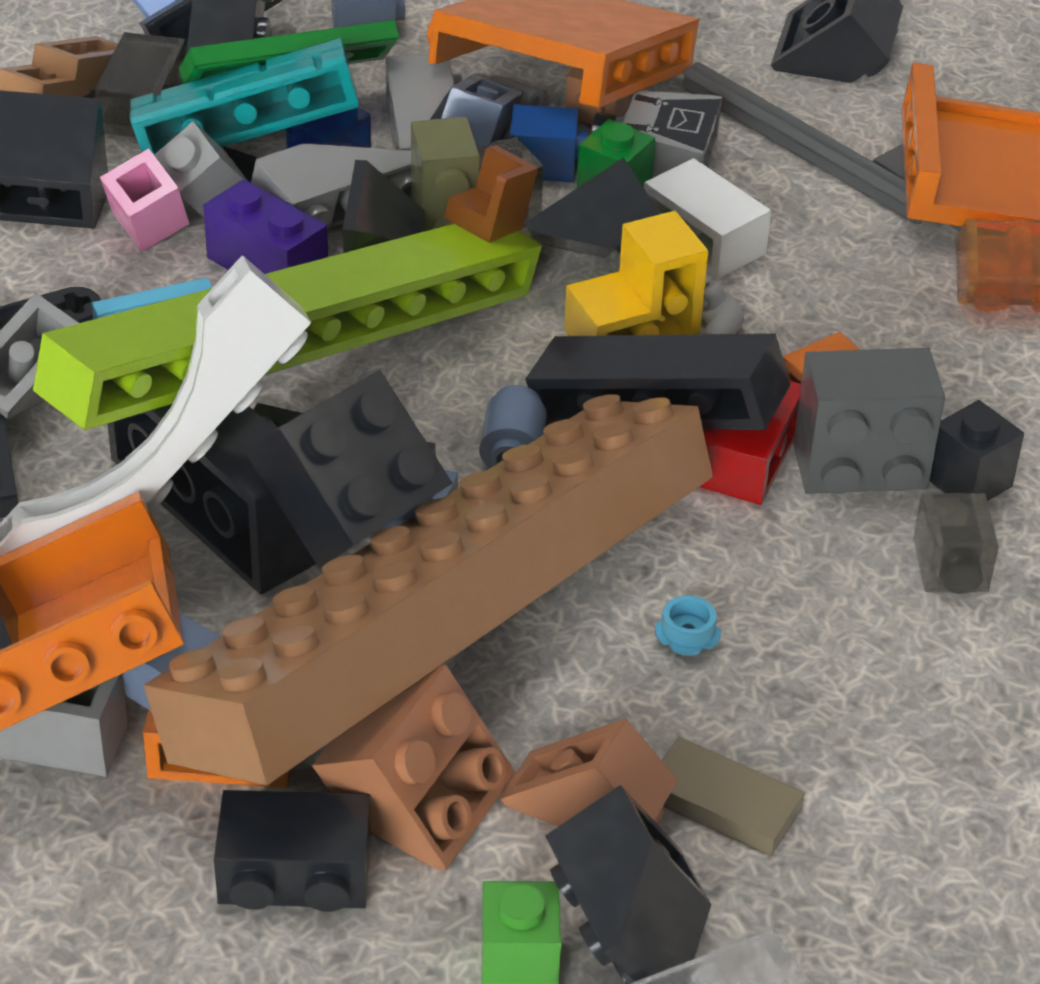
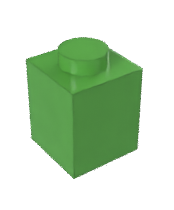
(520, 932)

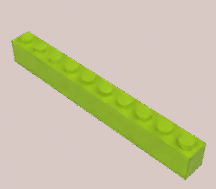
(354, 298)

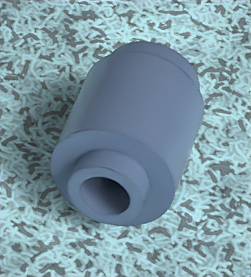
(511, 420)

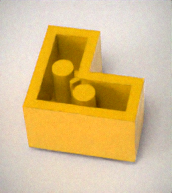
(653, 291)

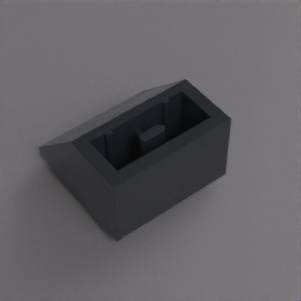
(51, 159)
(631, 885)

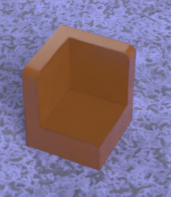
(498, 200)

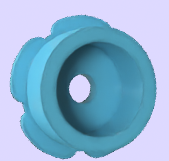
(688, 625)

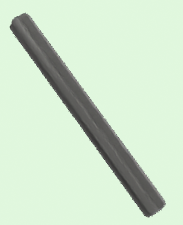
(800, 138)

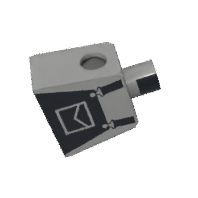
(681, 122)

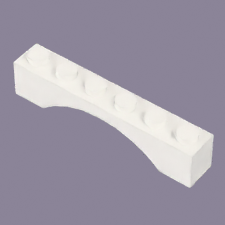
(239, 336)

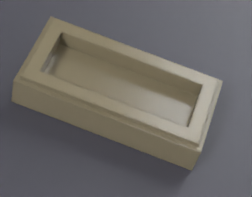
(730, 796)

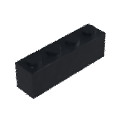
(728, 376)

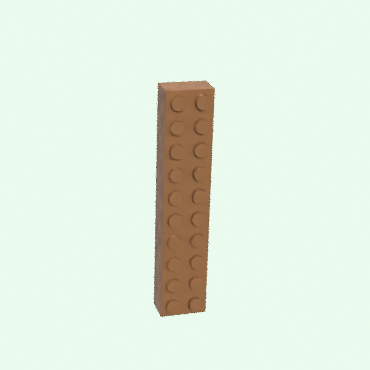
(424, 589)

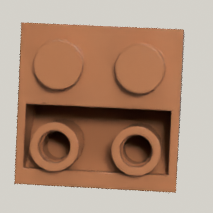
(425, 768)

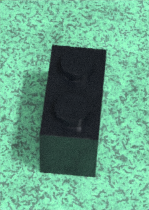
(292, 849)

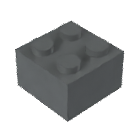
(867, 420)

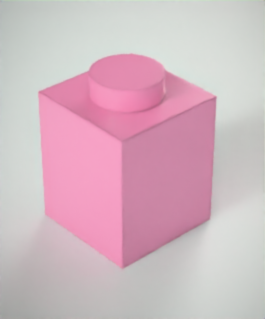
(145, 200)

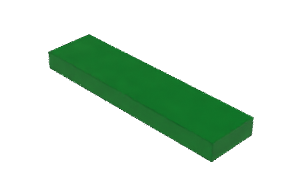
(360, 42)

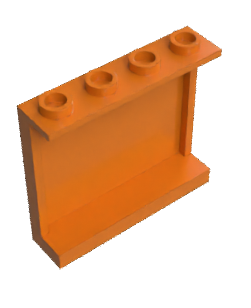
(614, 41)
(967, 156)
(86, 607)

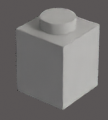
(198, 166)

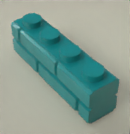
(250, 98)

